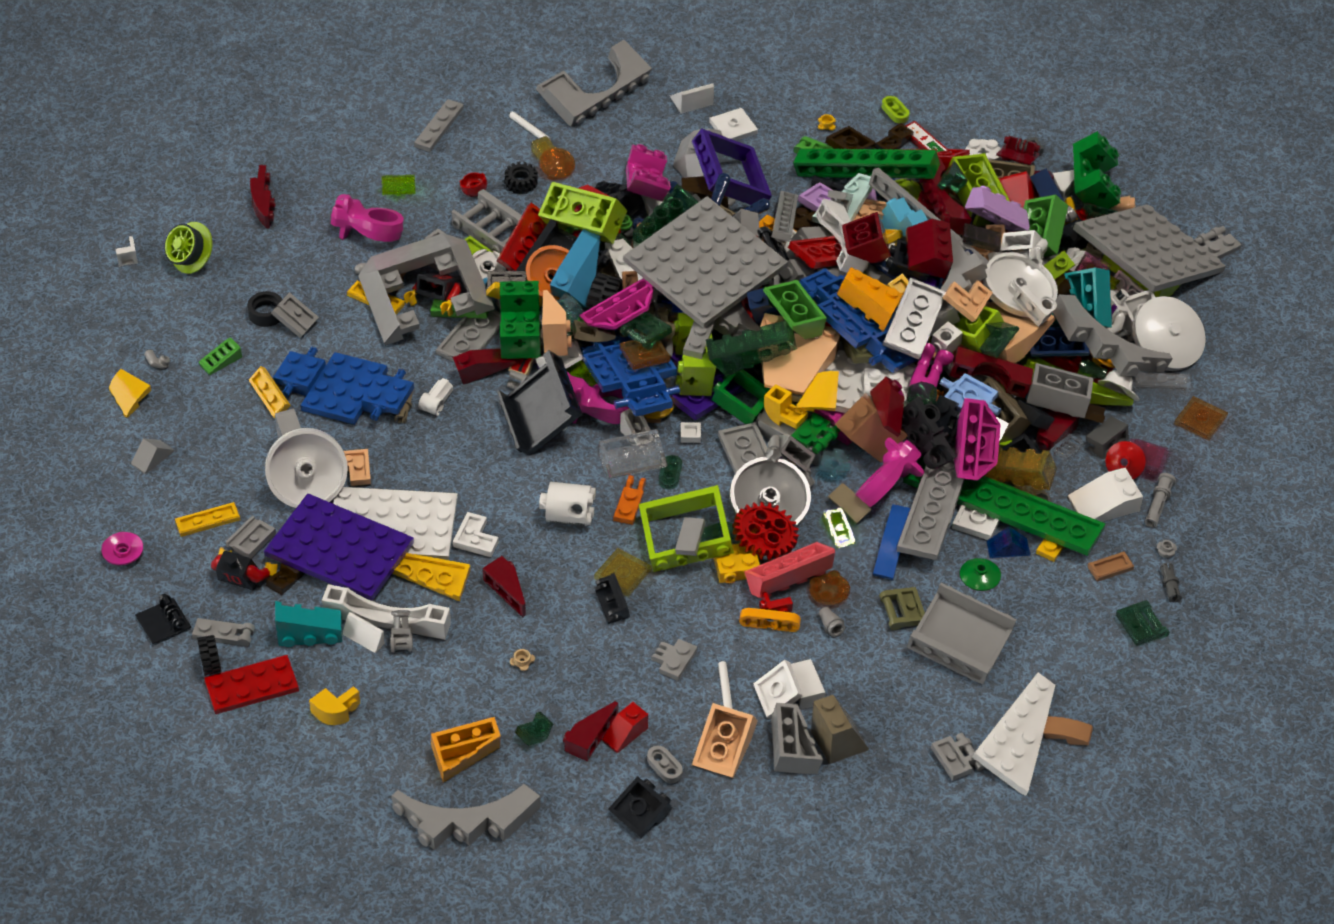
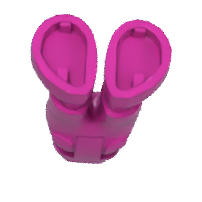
(941, 359)

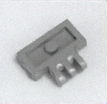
(674, 658)

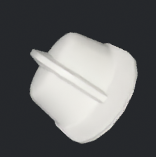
(1119, 383)

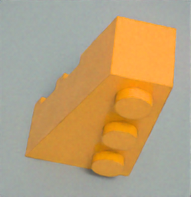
(870, 296)
(464, 746)

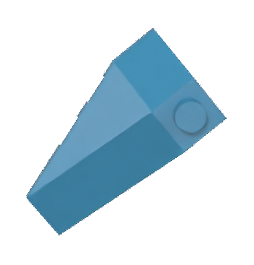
(578, 269)

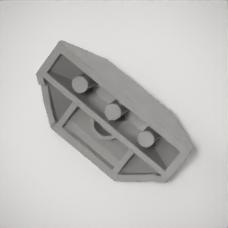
(686, 159)

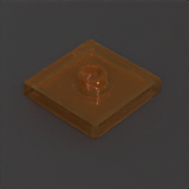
(639, 357)
(1201, 418)

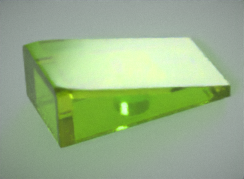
(838, 527)

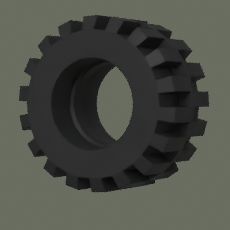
(603, 288)

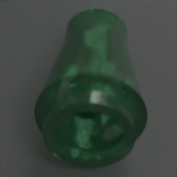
(1091, 369)

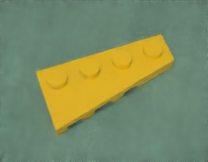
(435, 574)

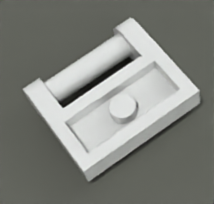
(874, 376)

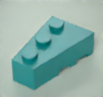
(1093, 292)
(307, 626)

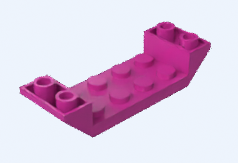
(645, 172)

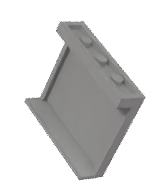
(961, 633)

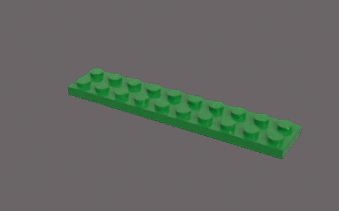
(1026, 512)

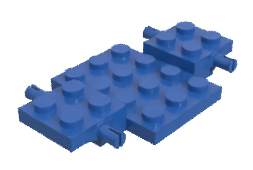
(852, 322)
(342, 386)
(641, 388)

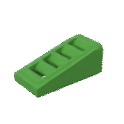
(232, 353)

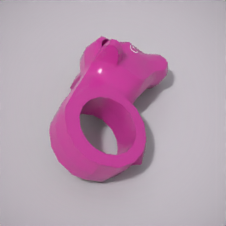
(374, 223)
(591, 401)
(897, 463)

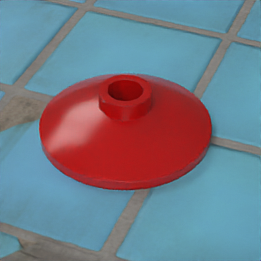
(1129, 451)

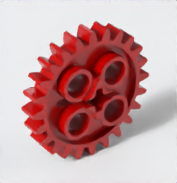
(765, 530)

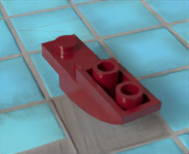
(262, 197)

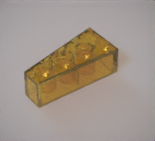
(1024, 468)

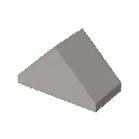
(150, 454)

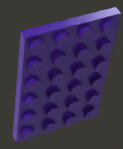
(339, 546)

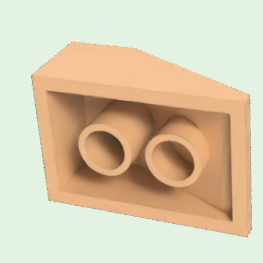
(555, 326)
(724, 740)

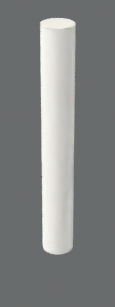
(527, 125)
(725, 688)

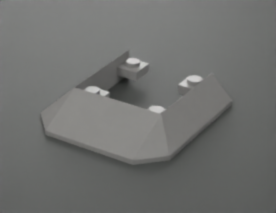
(383, 273)

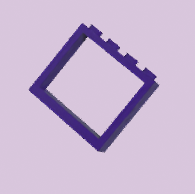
(708, 143)

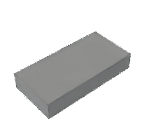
(690, 536)

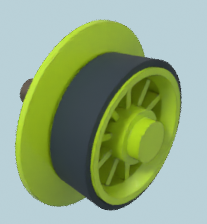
(188, 246)

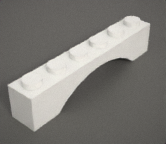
(833, 216)
(424, 620)

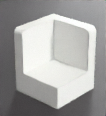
(127, 255)

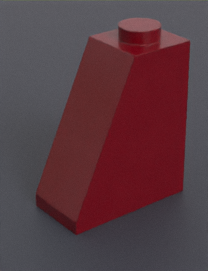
(1060, 428)

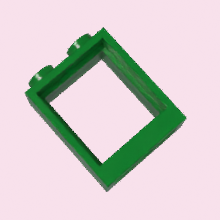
(734, 405)

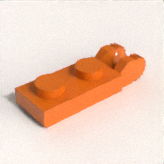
(629, 501)

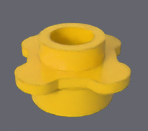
(826, 122)

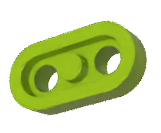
(895, 109)

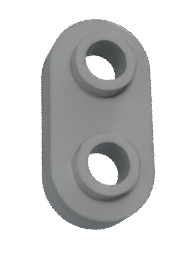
(666, 765)

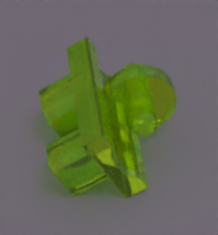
(398, 184)

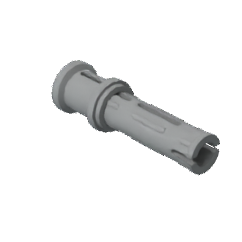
(1161, 493)

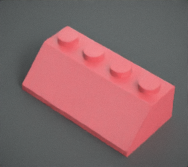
(790, 569)

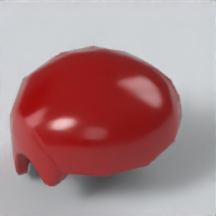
(473, 183)

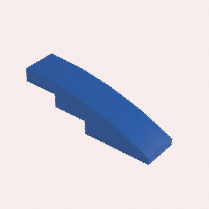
(888, 555)

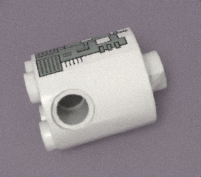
(563, 501)

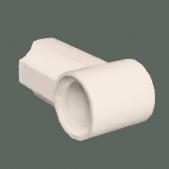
(434, 400)

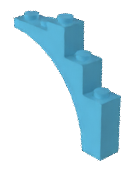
(900, 216)

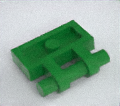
(812, 429)

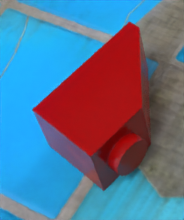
(626, 727)

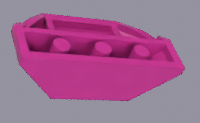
(620, 307)
(976, 440)

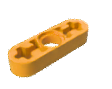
(782, 620)

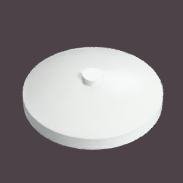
(1010, 272)
(1171, 328)
(304, 464)

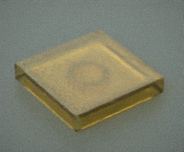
(627, 568)

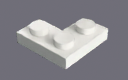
(471, 537)

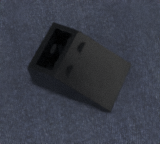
(630, 200)

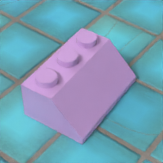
(997, 209)

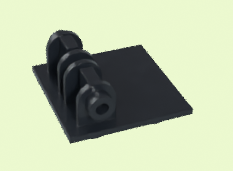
(163, 619)

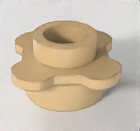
(522, 654)

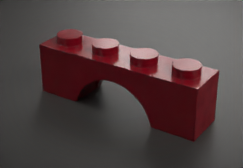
(1014, 377)

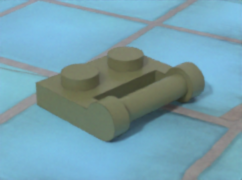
(909, 605)

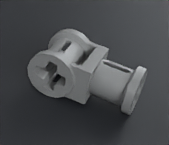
(401, 635)

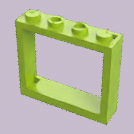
(682, 504)

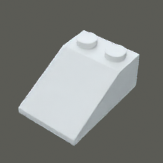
(1108, 496)

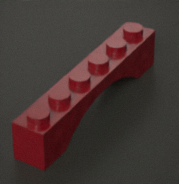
(943, 204)

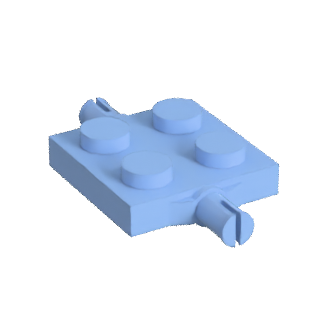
(970, 388)

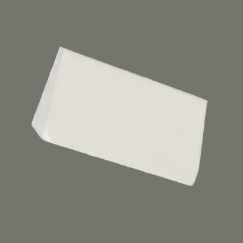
(363, 633)

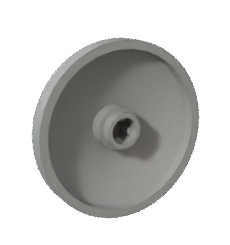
(771, 483)

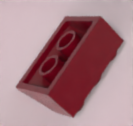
(867, 239)
(930, 247)

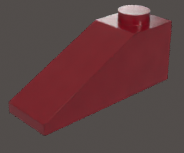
(480, 363)
(889, 404)
(503, 579)
(588, 732)

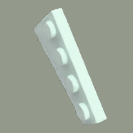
(860, 189)

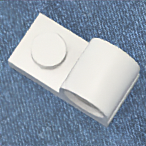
(1036, 309)

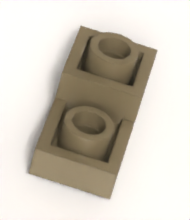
(851, 504)

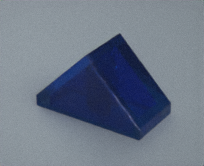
(1008, 544)

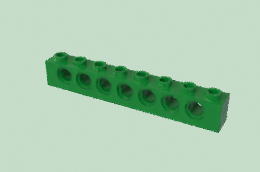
(850, 162)

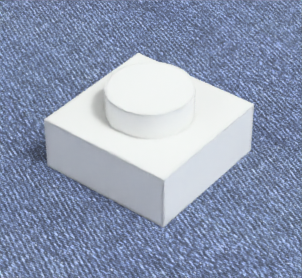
(690, 432)

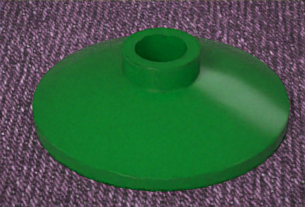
(977, 579)

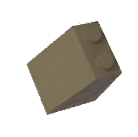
(835, 730)

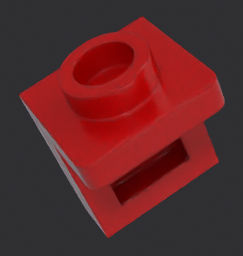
(783, 604)

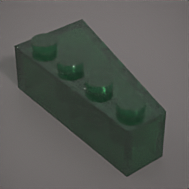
(671, 208)
(751, 347)

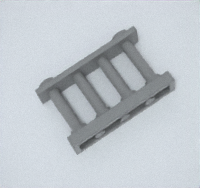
(497, 210)

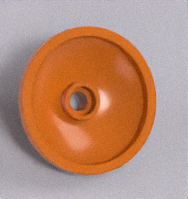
(545, 262)

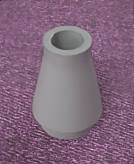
(832, 623)

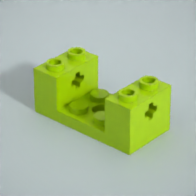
(598, 213)
(695, 374)

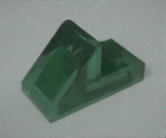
(953, 178)
(999, 337)

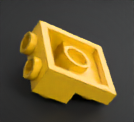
(732, 566)

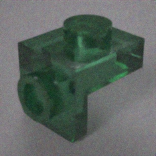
(535, 731)

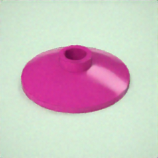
(124, 542)

